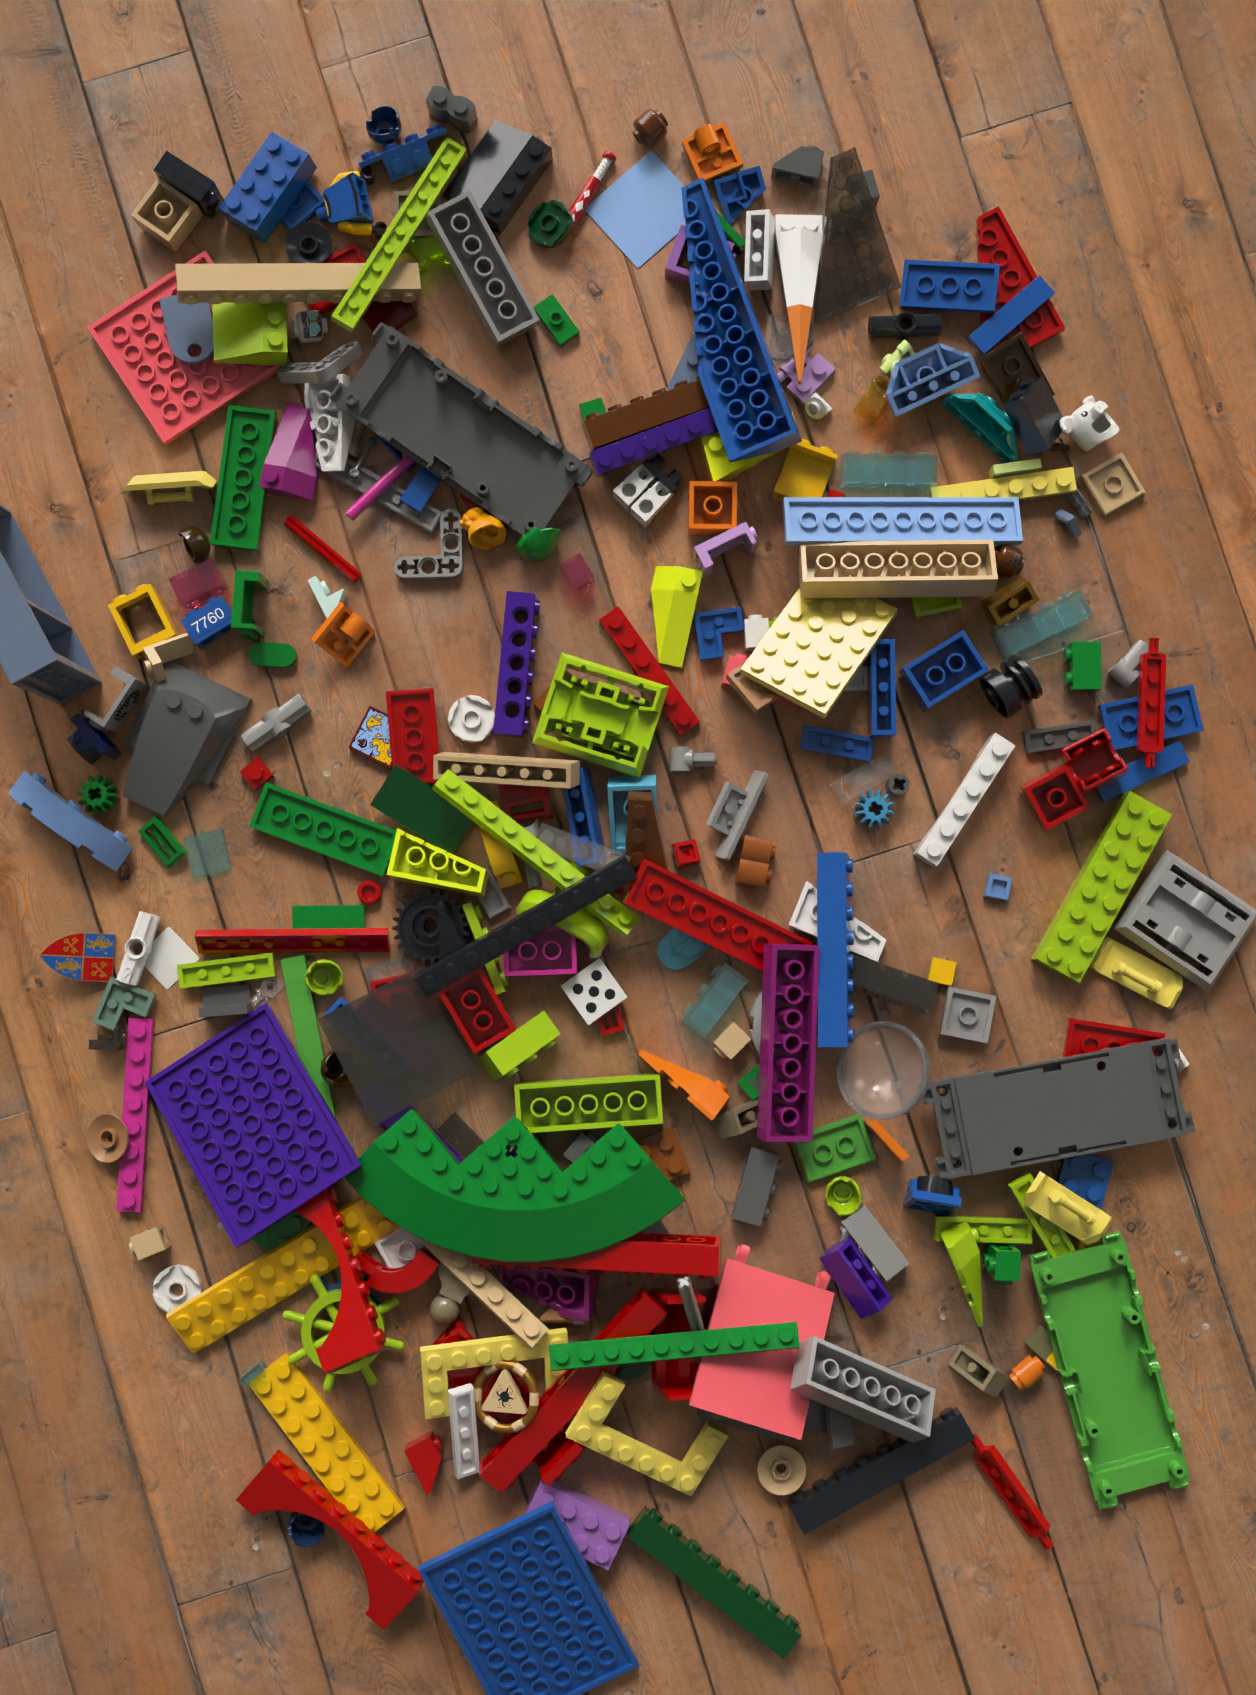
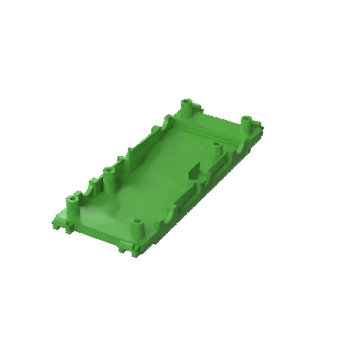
(1109, 1369)

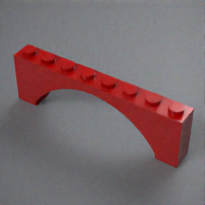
(355, 1327)
(289, 1488)

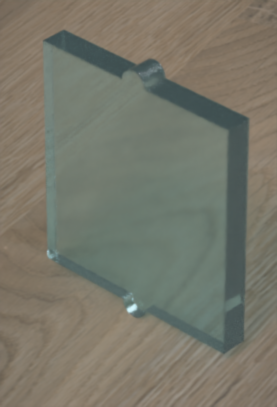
(207, 853)

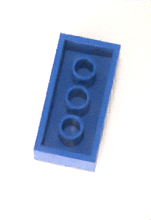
(267, 187)

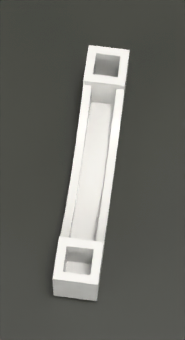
(964, 800)

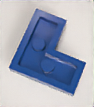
(711, 626)

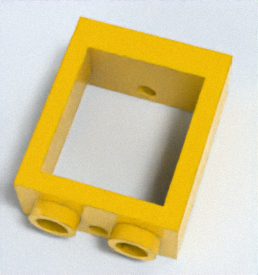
(124, 601)

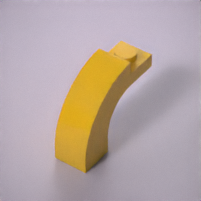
(501, 859)

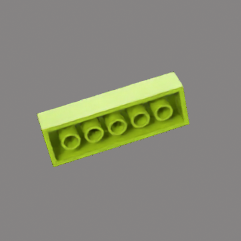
(589, 1102)

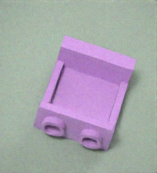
(713, 547)

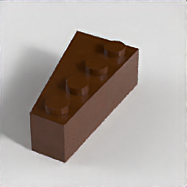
(643, 832)

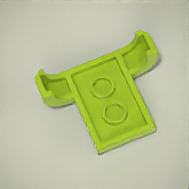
(580, 924)

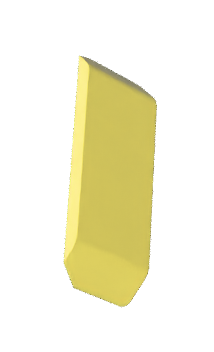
(170, 480)
(1137, 973)
(1066, 1209)

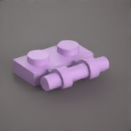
(814, 375)

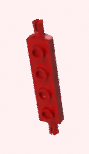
(1151, 702)
(1011, 1491)

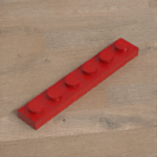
(647, 667)

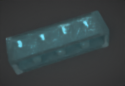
(888, 470)
(1042, 624)

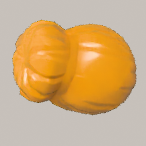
(482, 529)

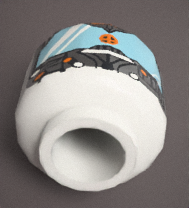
(309, 326)

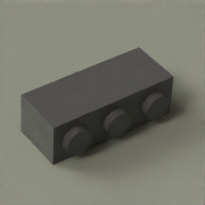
(756, 1186)

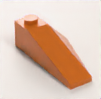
(699, 1090)

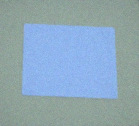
(641, 209)

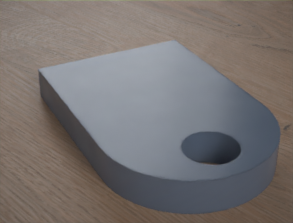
(187, 328)

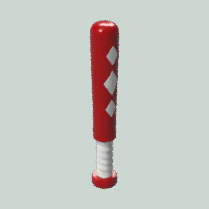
(590, 188)

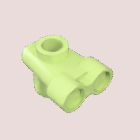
(903, 351)

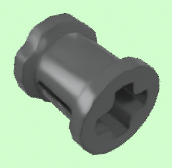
(904, 787)

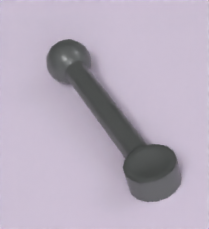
(354, 472)

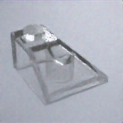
(779, 338)

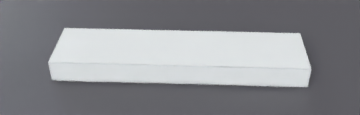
(463, 1430)

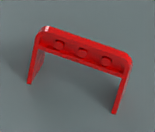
(674, 1377)

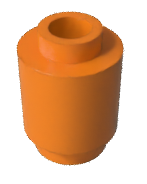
(1027, 1372)

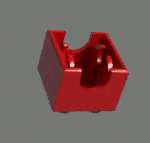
(1093, 762)

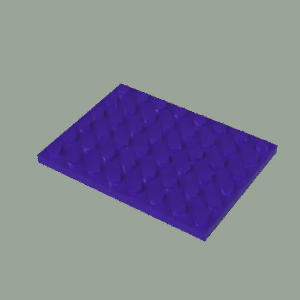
(253, 1125)

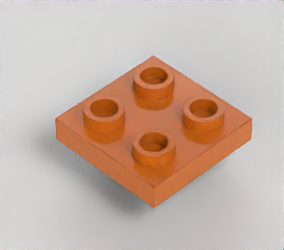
(712, 152)
(343, 634)

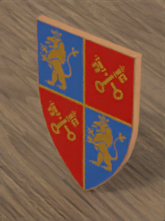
(82, 956)

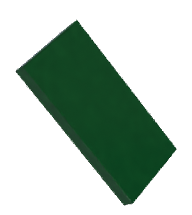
(421, 809)

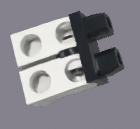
(647, 489)

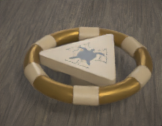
(506, 1396)

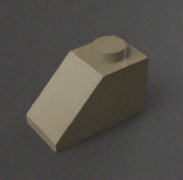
(737, 1119)
(978, 1370)

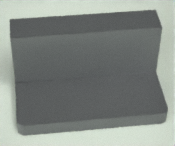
(226, 1000)

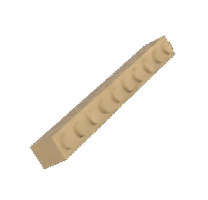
(287, 282)

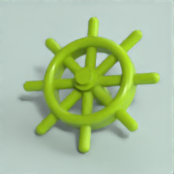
(308, 1322)

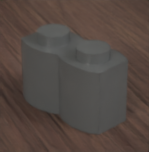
(451, 109)

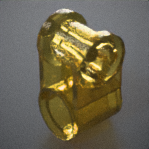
(873, 401)

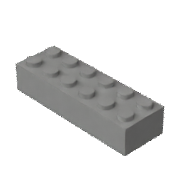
(482, 269)
(863, 1389)

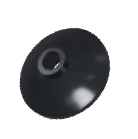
(306, 235)

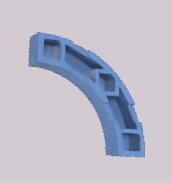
(69, 820)

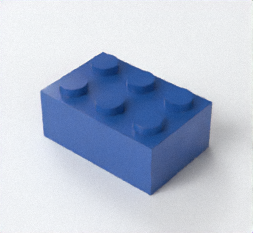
(943, 670)

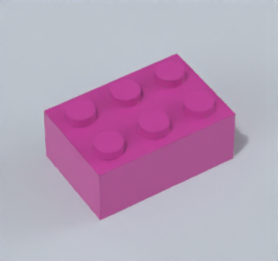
(544, 954)

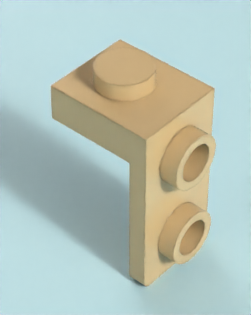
(164, 652)

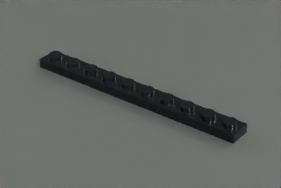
(525, 926)

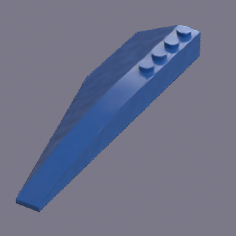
(730, 344)

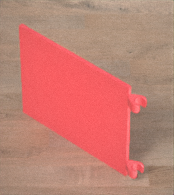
(758, 1384)

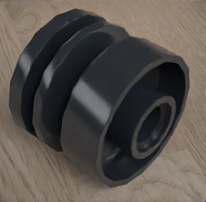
(1010, 686)

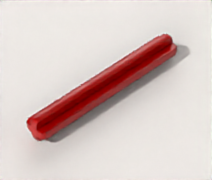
(322, 549)

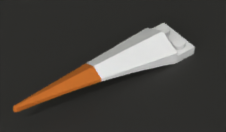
(798, 251)

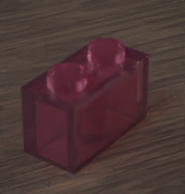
(198, 584)

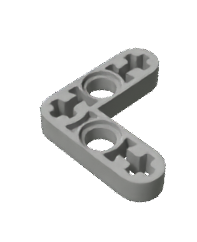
(321, 371)
(446, 555)

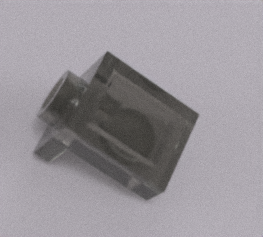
(105, 1041)

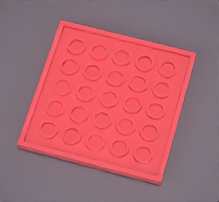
(166, 389)

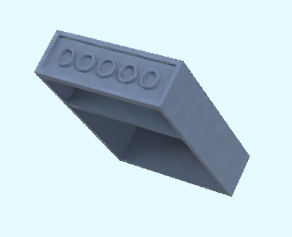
(35, 634)

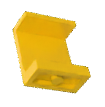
(805, 471)

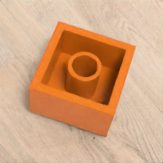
(711, 507)

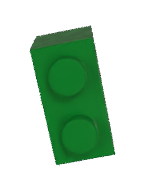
(1083, 667)

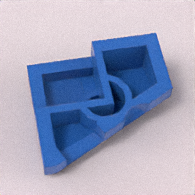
(738, 191)

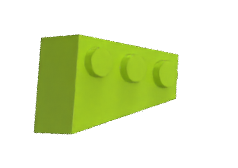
(520, 1047)

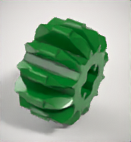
(91, 801)

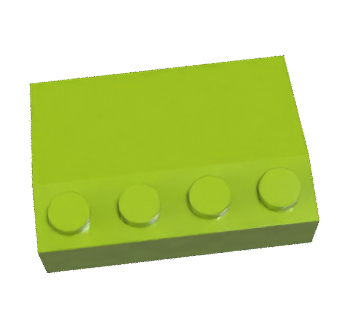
(250, 333)

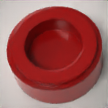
(369, 892)

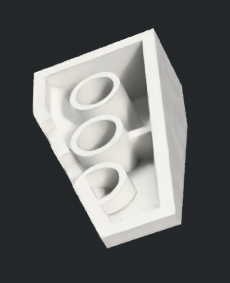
(330, 423)

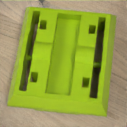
(600, 715)

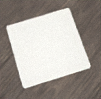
(166, 954)

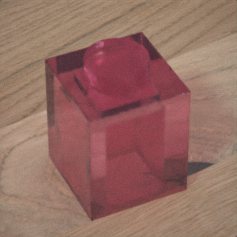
(577, 573)

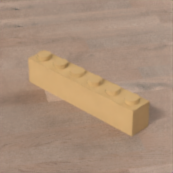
(508, 769)

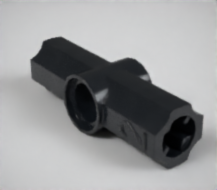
(888, 326)

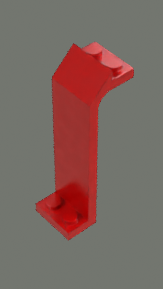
(560, 1452)

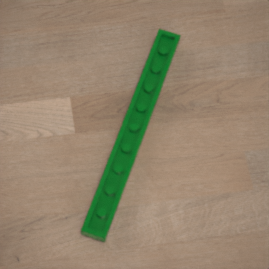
(674, 1346)

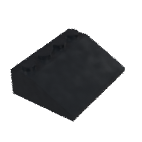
(501, 173)

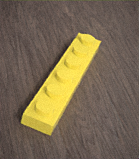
(1021, 486)

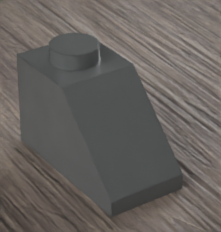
(800, 166)

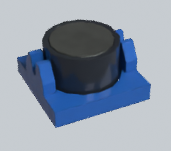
(932, 1195)

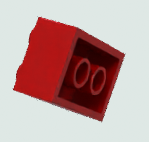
(477, 1010)

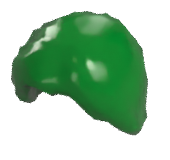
(538, 543)

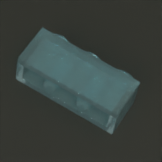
(713, 999)

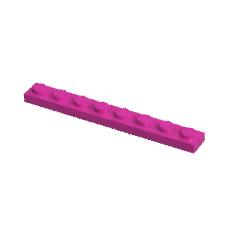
(135, 1114)

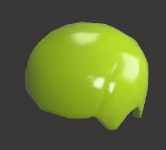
(324, 977)
(843, 1195)

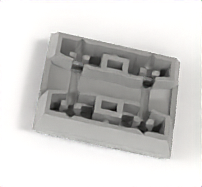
(1187, 920)

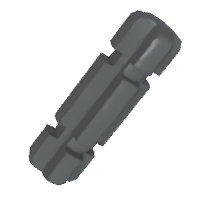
(1078, 501)

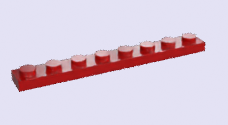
(293, 940)

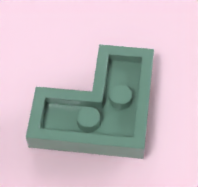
(119, 997)

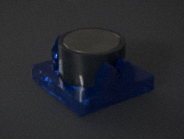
(90, 741)

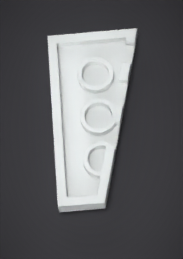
(804, 918)

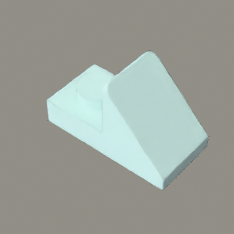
(321, 590)

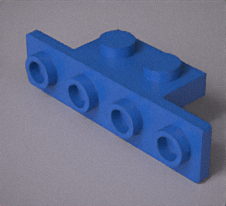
(405, 157)

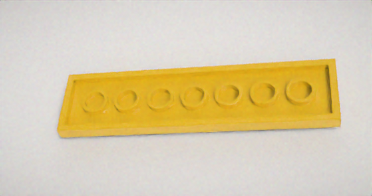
(326, 1443)

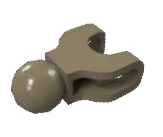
(446, 1306)

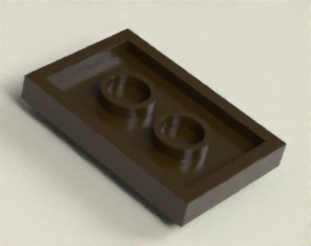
(1010, 365)

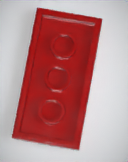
(413, 731)
(1092, 1036)

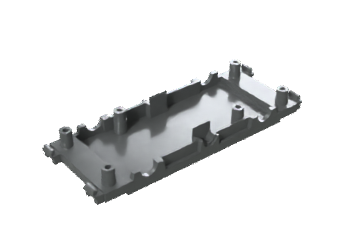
(460, 433)
(1058, 1108)

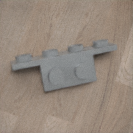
(733, 812)

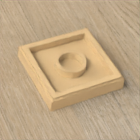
(1112, 484)

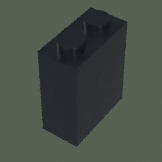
(190, 183)
(1034, 415)

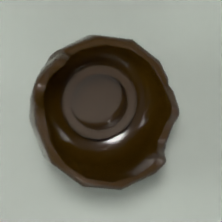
(196, 543)
(333, 1072)

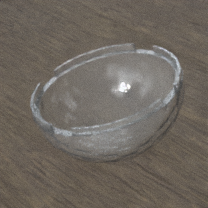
(884, 1071)

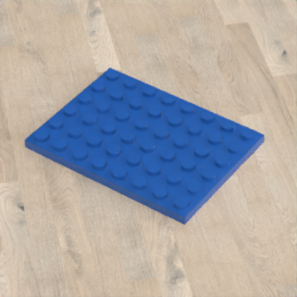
(529, 1609)

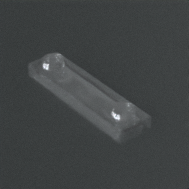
(577, 848)

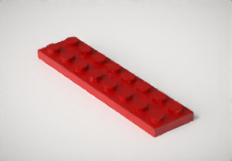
(705, 915)

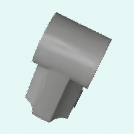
(1127, 668)

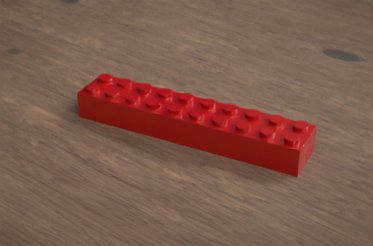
(644, 1252)

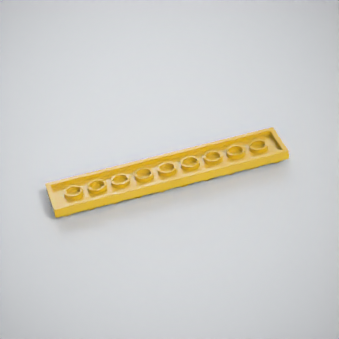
(273, 1277)

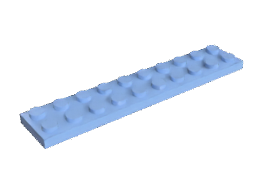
(901, 519)

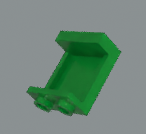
(242, 606)

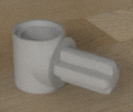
(682, 759)

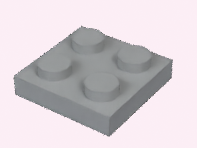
(967, 1014)

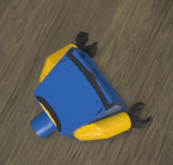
(349, 205)

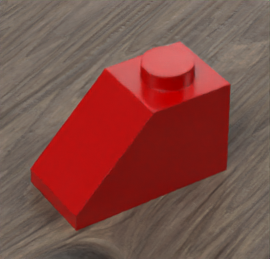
(425, 1458)

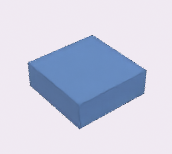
(998, 887)

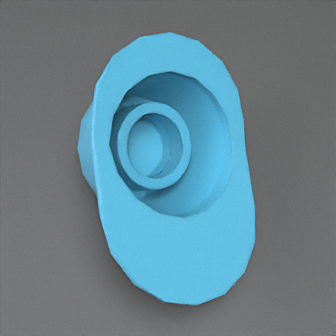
(679, 950)

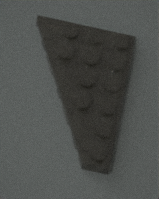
(853, 249)

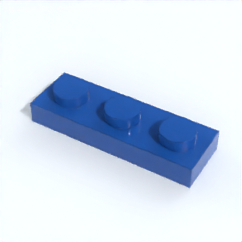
(837, 743)

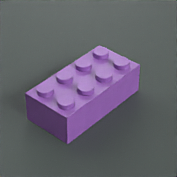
(592, 1524)

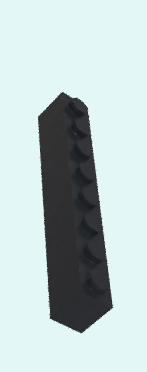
(878, 1471)

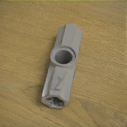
(276, 722)

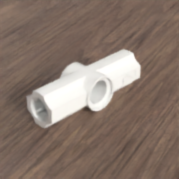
(132, 963)

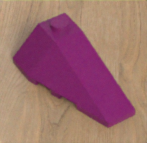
(291, 458)
(565, 1291)

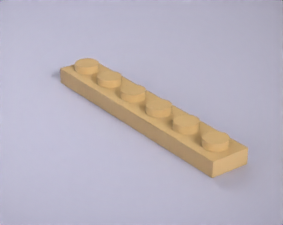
(491, 1294)

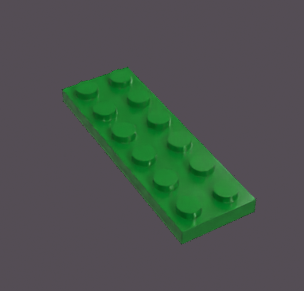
(238, 496)
(324, 829)

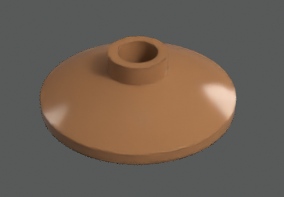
(100, 1138)

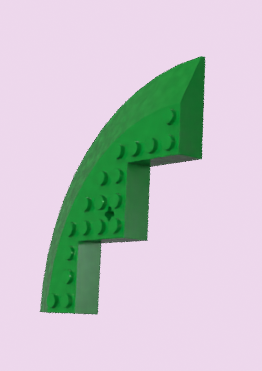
(511, 1204)

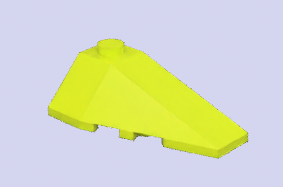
(674, 603)

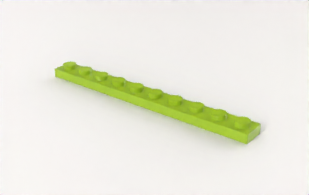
(398, 235)
(529, 848)

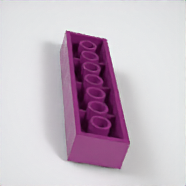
(788, 1042)

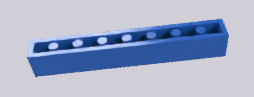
(834, 950)

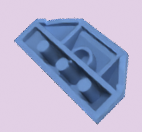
(928, 376)

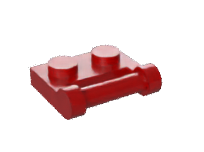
(521, 795)

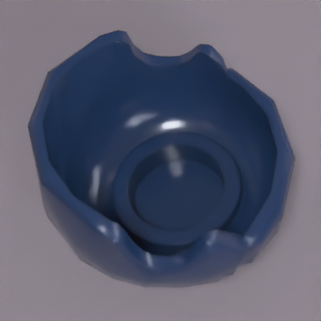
(384, 124)
(305, 1530)

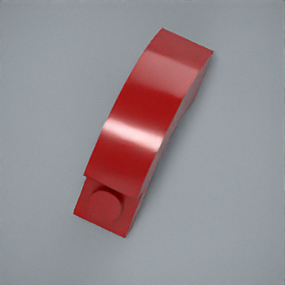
(401, 1278)

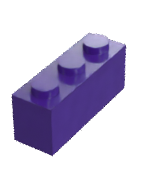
(855, 1278)

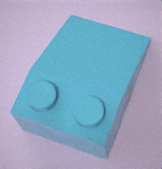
(618, 802)

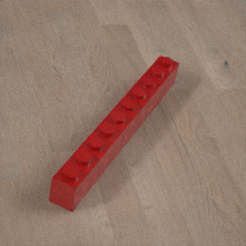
(566, 1396)

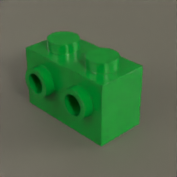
(1002, 1262)

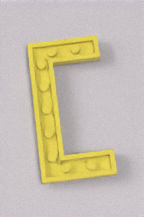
(475, 1353)
(590, 1432)

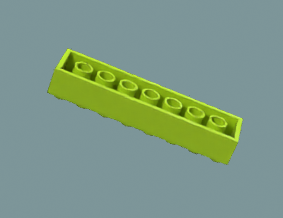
(1101, 886)

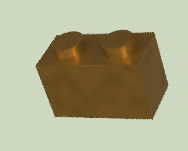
(1009, 601)

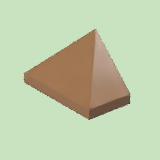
(554, 1320)

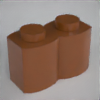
(754, 861)

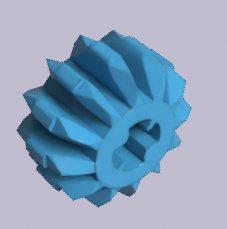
(870, 816)

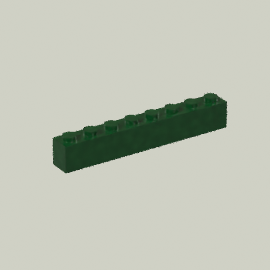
(714, 1581)

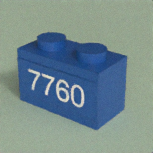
(209, 621)

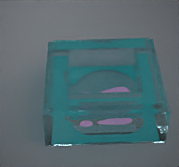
(252, 1373)

